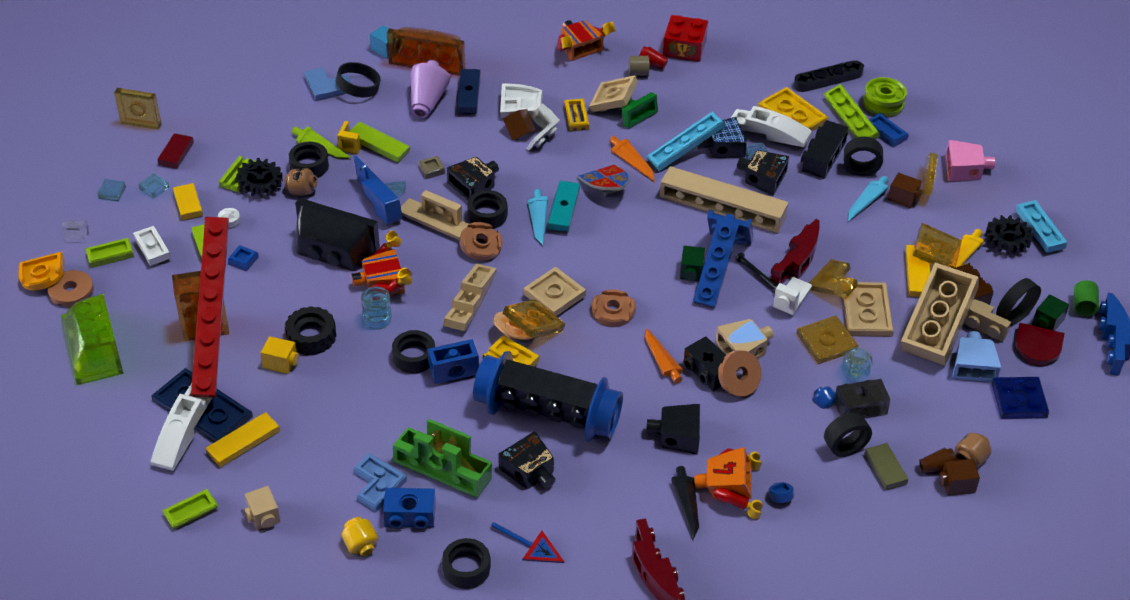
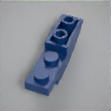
(1115, 329)

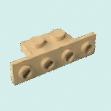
(436, 213)

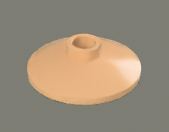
(509, 329)

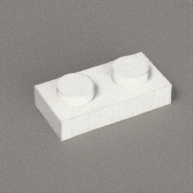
(151, 245)

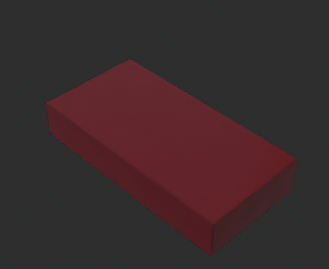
(175, 150)

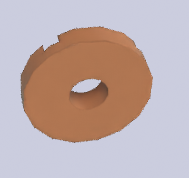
(480, 251)
(73, 278)
(613, 317)
(750, 377)

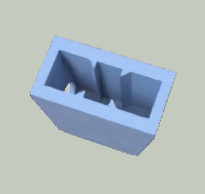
(976, 359)

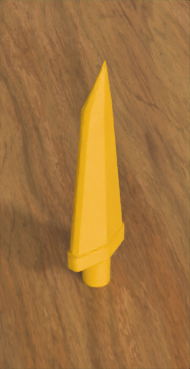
(969, 245)

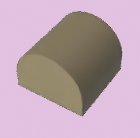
(638, 66)

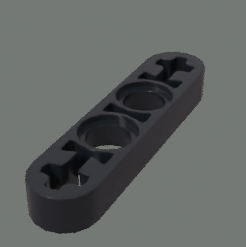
(807, 80)

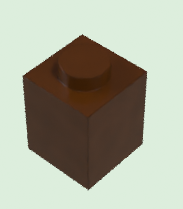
(905, 190)
(959, 477)

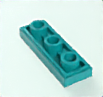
(564, 206)

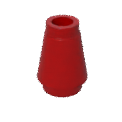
(655, 58)

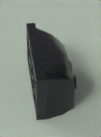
(334, 235)

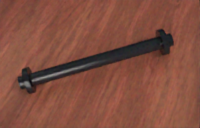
(740, 258)

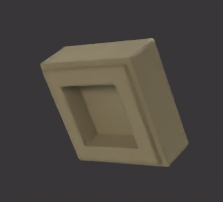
(431, 167)

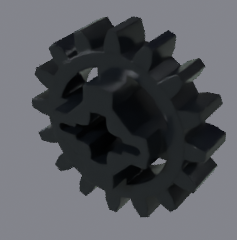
(259, 177)
(1010, 234)

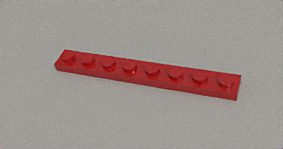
(210, 307)

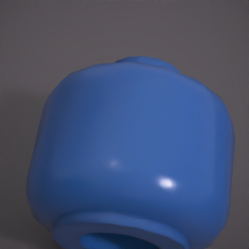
(824, 397)

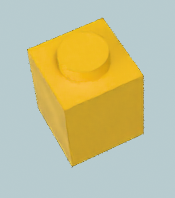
(279, 355)

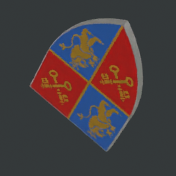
(607, 179)

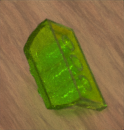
(91, 340)

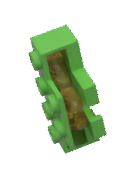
(443, 456)

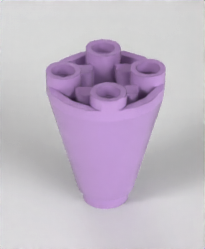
(427, 87)

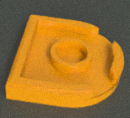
(41, 271)

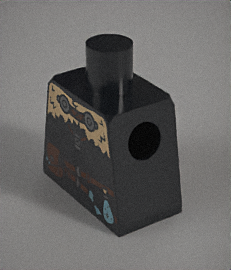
(764, 170)
(472, 176)
(528, 462)

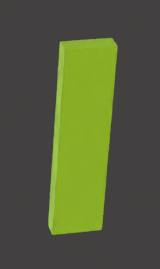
(850, 113)

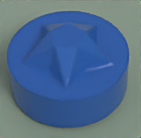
(781, 492)

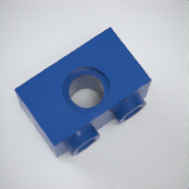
(453, 361)
(409, 507)

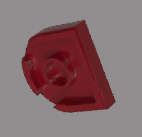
(1038, 344)

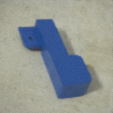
(384, 200)

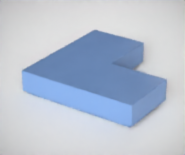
(322, 86)
(379, 476)

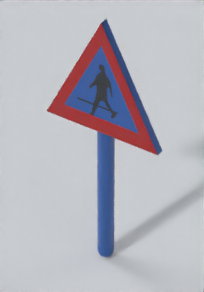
(539, 550)

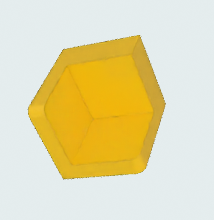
(347, 140)

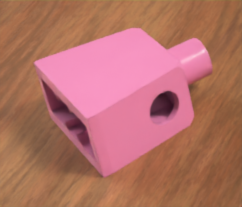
(966, 161)

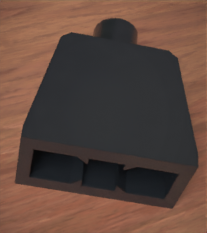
(678, 427)

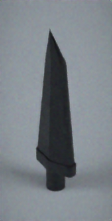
(686, 493)

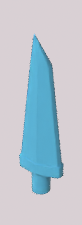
(872, 192)
(538, 212)

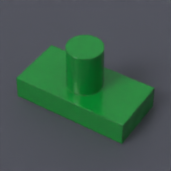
(639, 109)

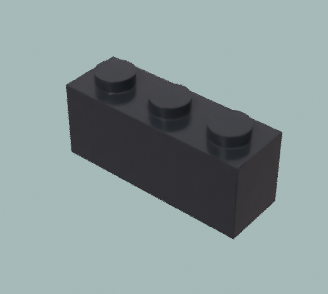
(824, 149)

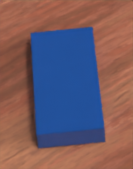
(888, 130)

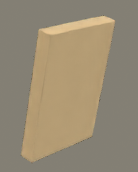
(868, 310)

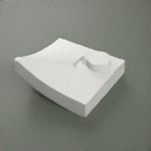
(519, 97)

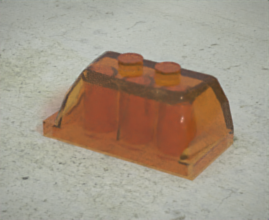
(417, 45)

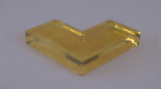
(929, 173)
(832, 280)

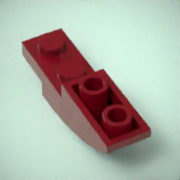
(800, 254)
(653, 569)

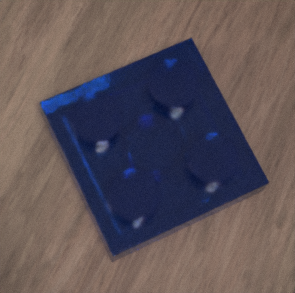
(1020, 397)

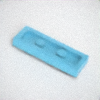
(1042, 226)

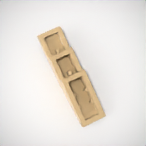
(470, 297)

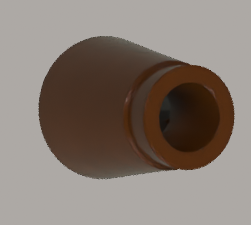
(936, 460)

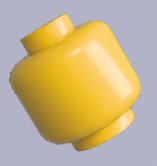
(359, 536)

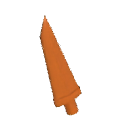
(631, 156)
(665, 361)

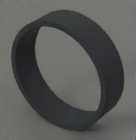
(354, 90)
(1013, 295)

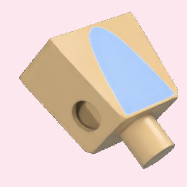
(744, 336)

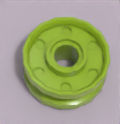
(884, 96)

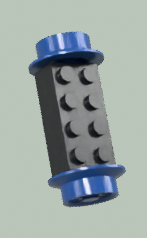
(548, 395)

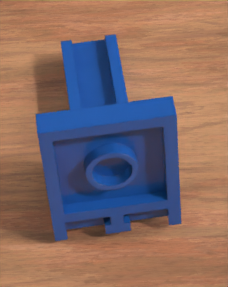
(725, 232)

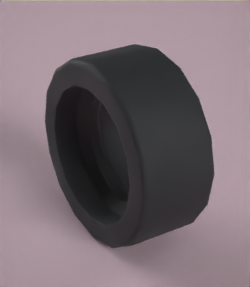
(863, 144)
(309, 149)
(485, 198)
(408, 339)
(842, 426)
(463, 547)

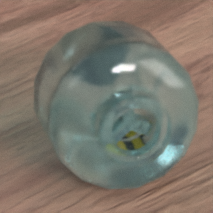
(856, 364)

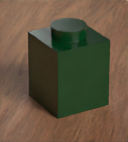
(692, 263)
(1050, 313)

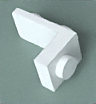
(547, 121)
(790, 296)

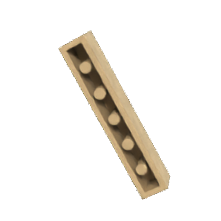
(723, 198)

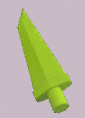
(309, 134)

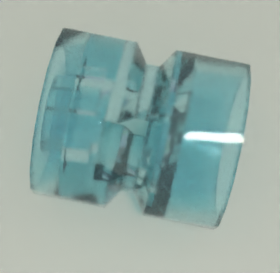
(376, 308)

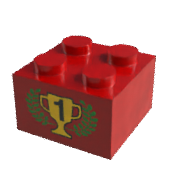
(685, 38)

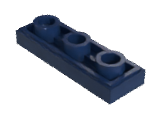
(468, 91)

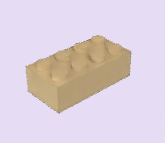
(940, 314)

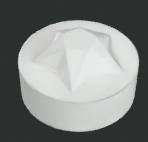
(232, 214)

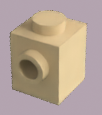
(261, 508)

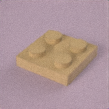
(613, 94)
(555, 291)

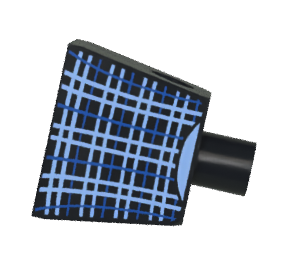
(727, 142)

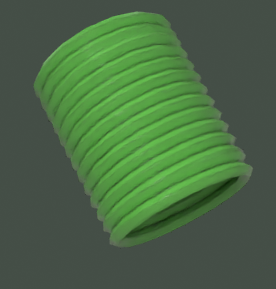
(1086, 298)

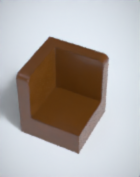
(519, 124)

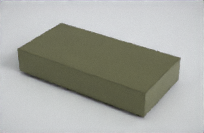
(886, 466)

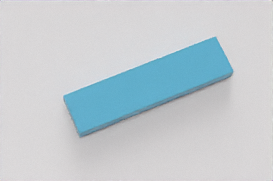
(685, 141)

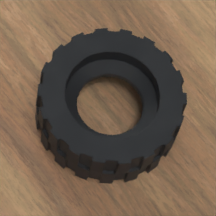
(306, 317)

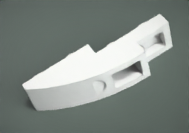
(773, 124)
(178, 430)

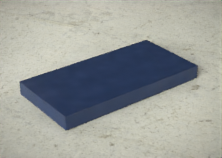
(219, 418)

